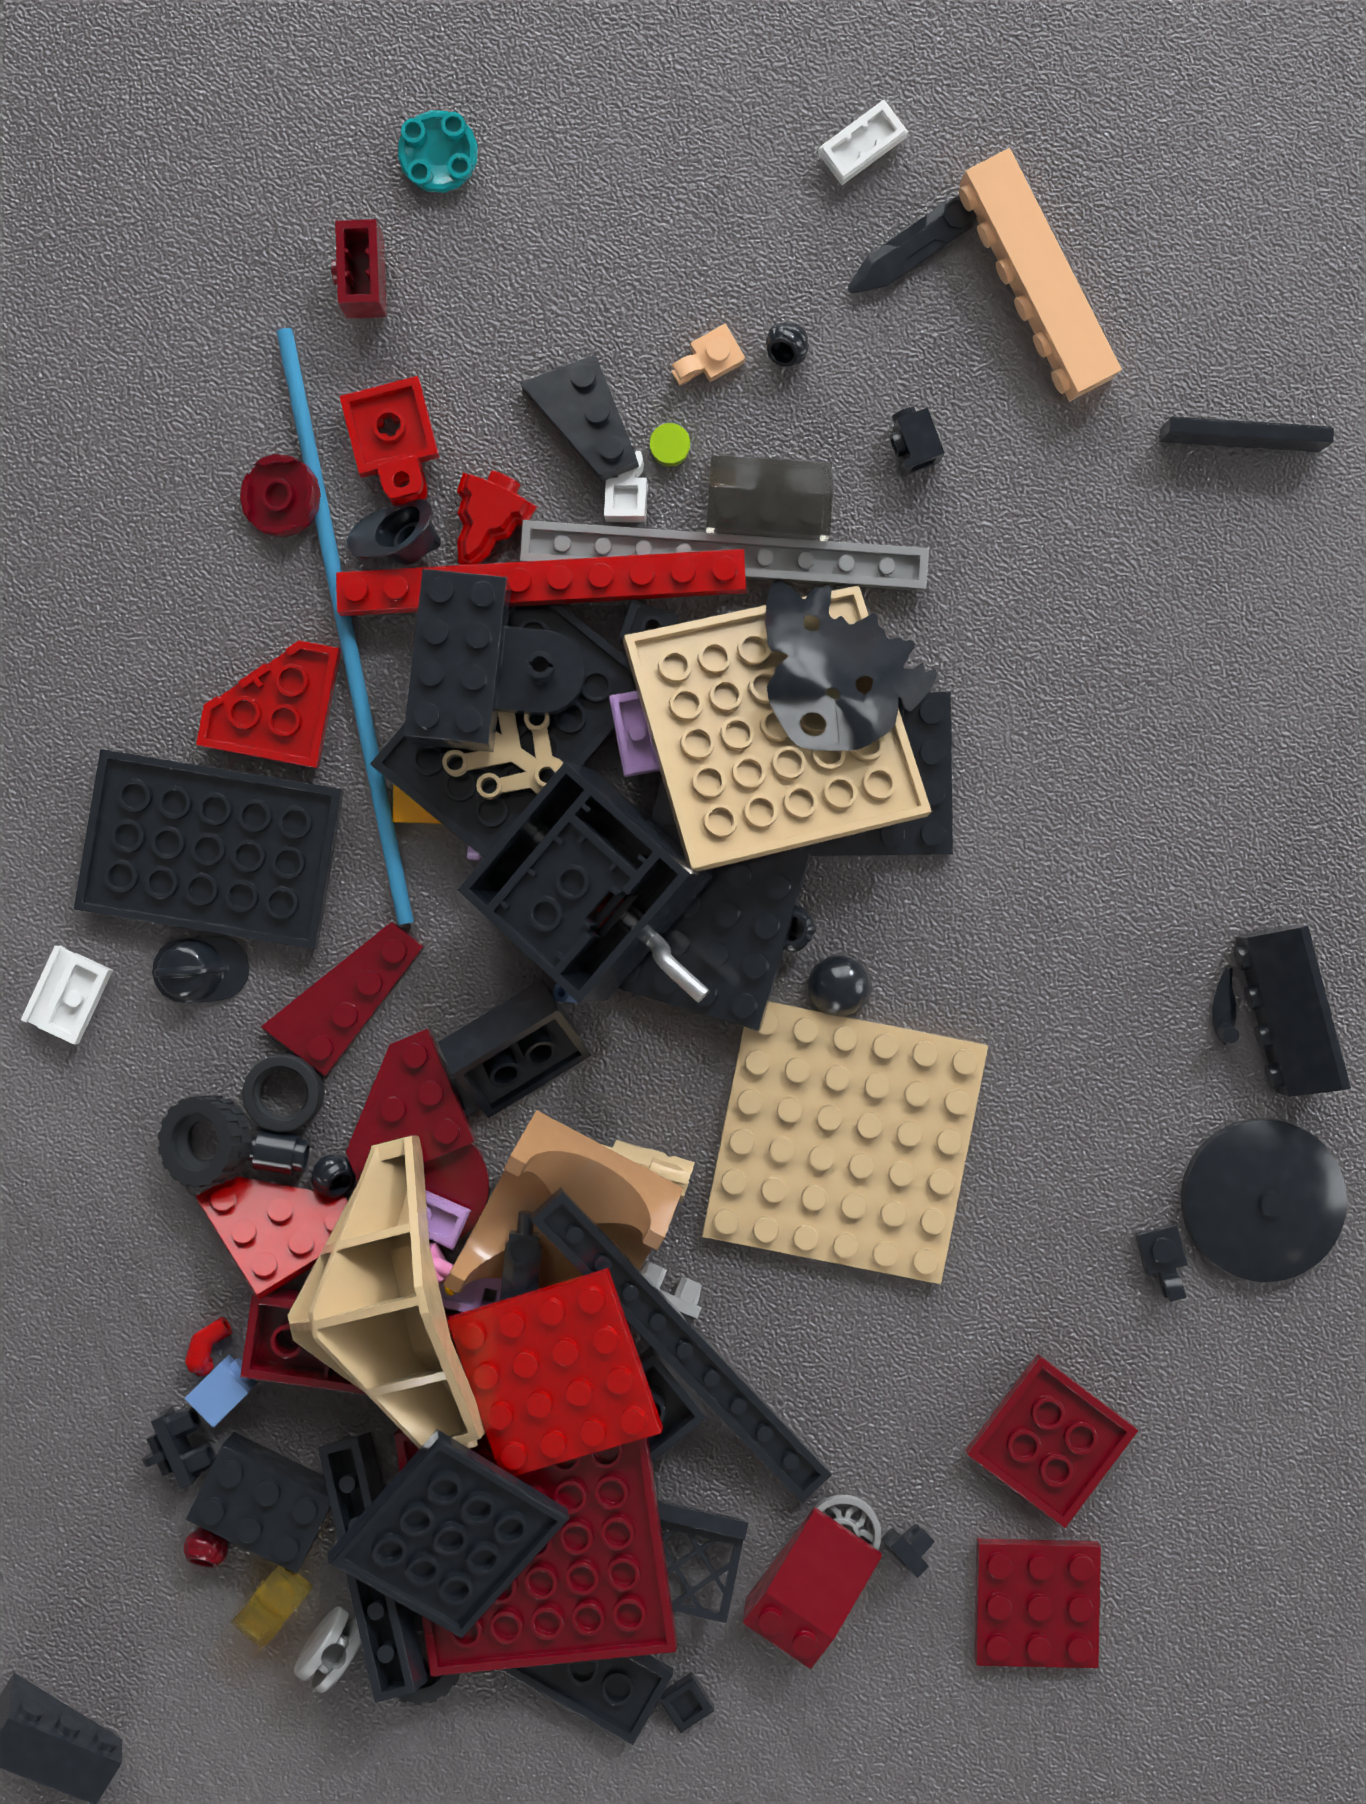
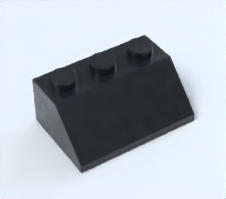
(514, 1049)

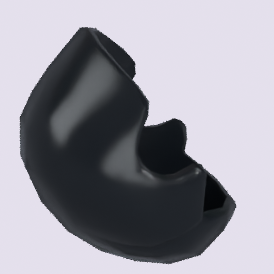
(839, 985)

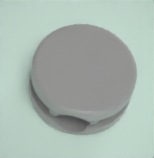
(328, 1650)

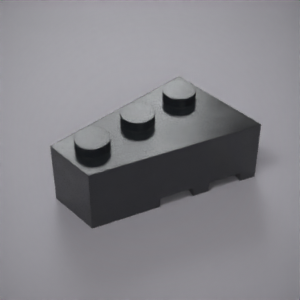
(55, 1743)

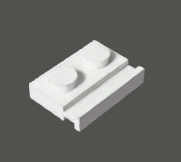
(67, 994)

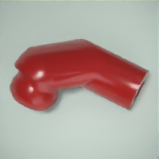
(200, 1346)

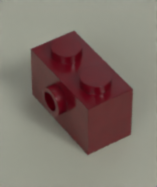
(360, 268)

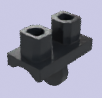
(172, 1449)

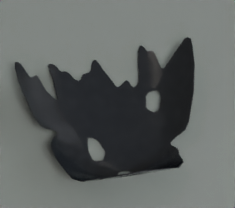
(836, 659)

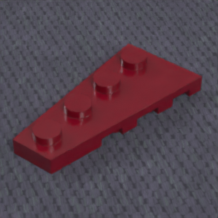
(339, 1005)

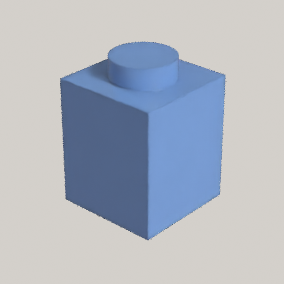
(220, 1391)

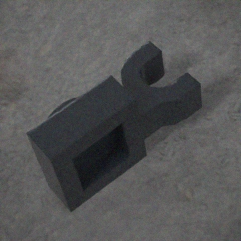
(1161, 1254)

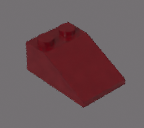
(810, 1588)

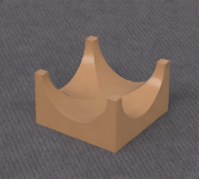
(615, 1192)

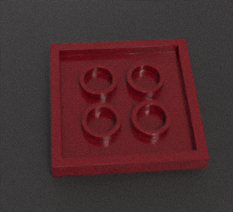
(1051, 1440)
(1037, 1603)

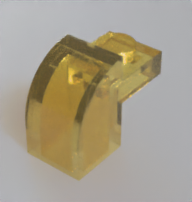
(270, 1605)

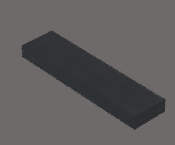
(1246, 434)

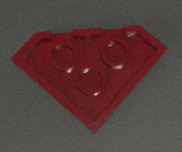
(411, 1099)

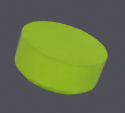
(669, 444)

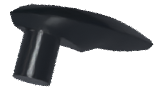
(1225, 1009)

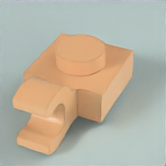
(712, 354)

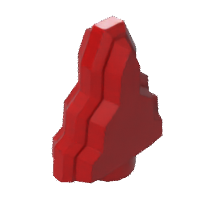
(488, 514)

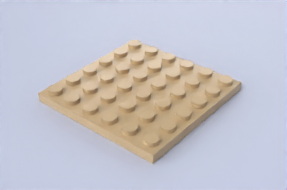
(731, 766)
(845, 1142)

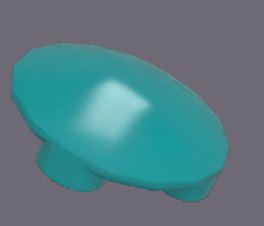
(437, 150)

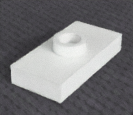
(862, 142)

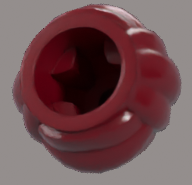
(205, 1548)

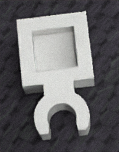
(627, 496)

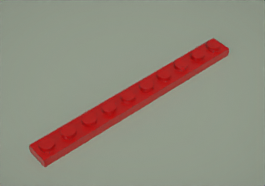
(558, 580)

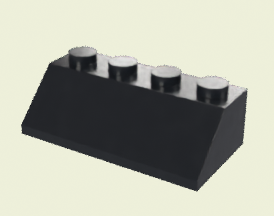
(1291, 1011)

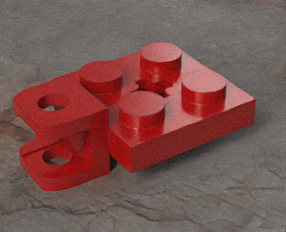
(397, 456)

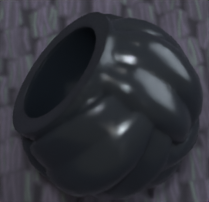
(787, 344)
(800, 931)
(332, 1176)

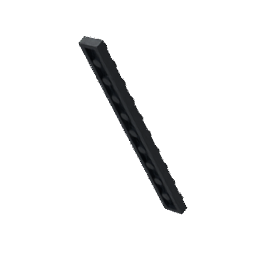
(683, 1346)

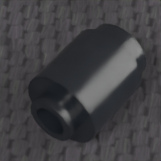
(279, 1152)

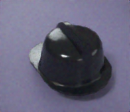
(397, 532)
(200, 969)

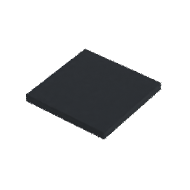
(448, 1534)

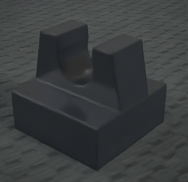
(909, 1547)

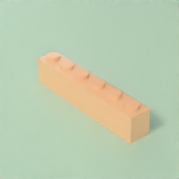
(1038, 275)

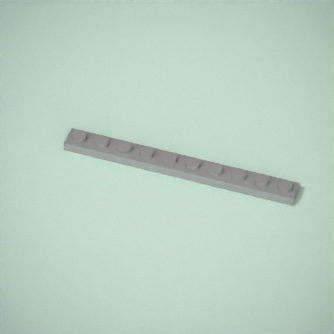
(764, 556)

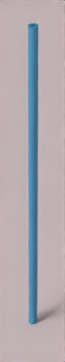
(346, 632)

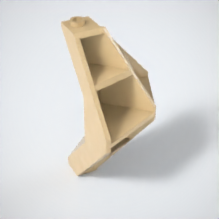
(378, 1305)

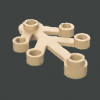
(508, 750)

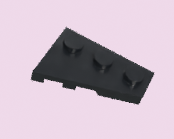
(585, 413)

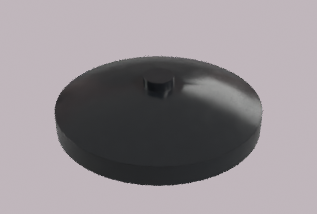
(1263, 1199)

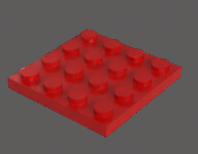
(555, 1373)

